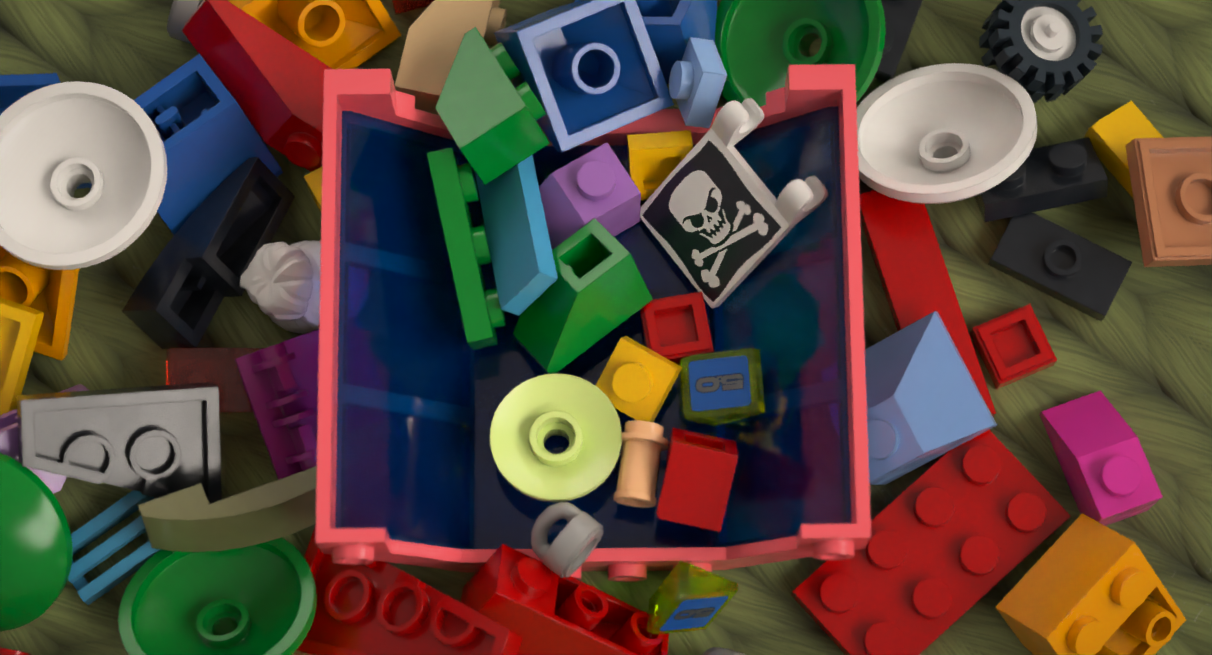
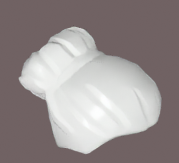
(286, 284)

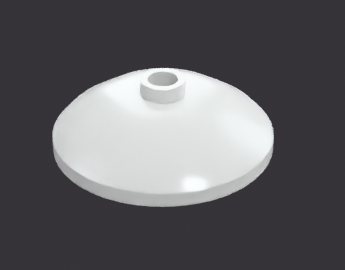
(944, 133)
(68, 139)

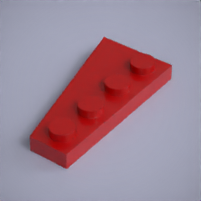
(392, 613)

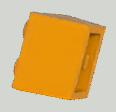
(1091, 598)

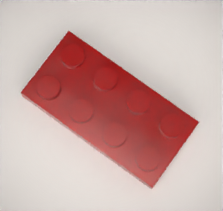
(933, 552)

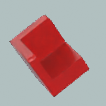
(697, 479)

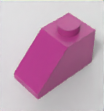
(1101, 459)

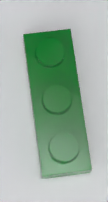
(466, 248)

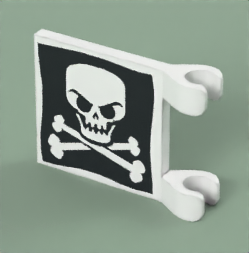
(719, 213)

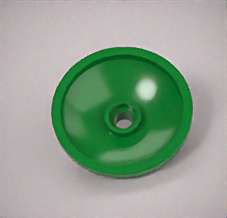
(767, 36)
(33, 545)
(195, 598)

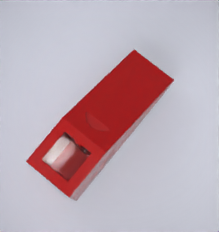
(557, 612)

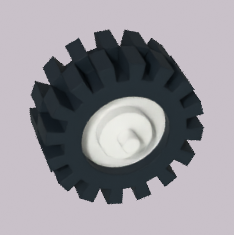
(1042, 44)

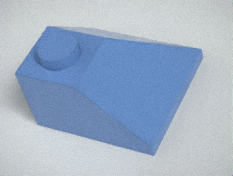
(918, 400)

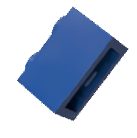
(202, 137)

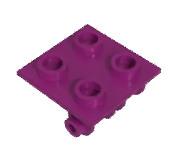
(284, 399)

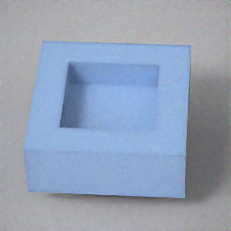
(698, 82)

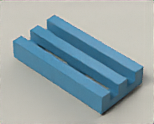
(97, 527)

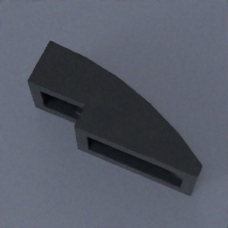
(209, 257)

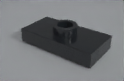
(1060, 264)

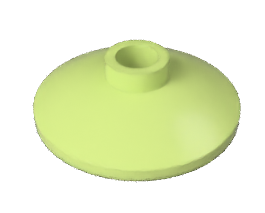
(548, 408)

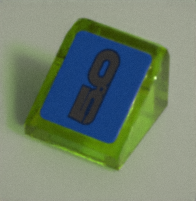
(722, 386)
(688, 600)

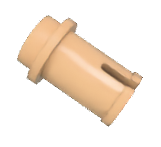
(640, 463)

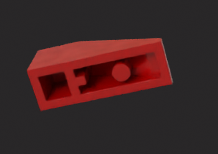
(267, 76)

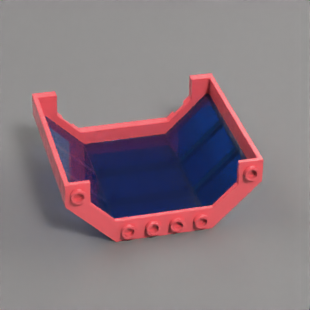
(413, 405)

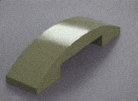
(268, 512)

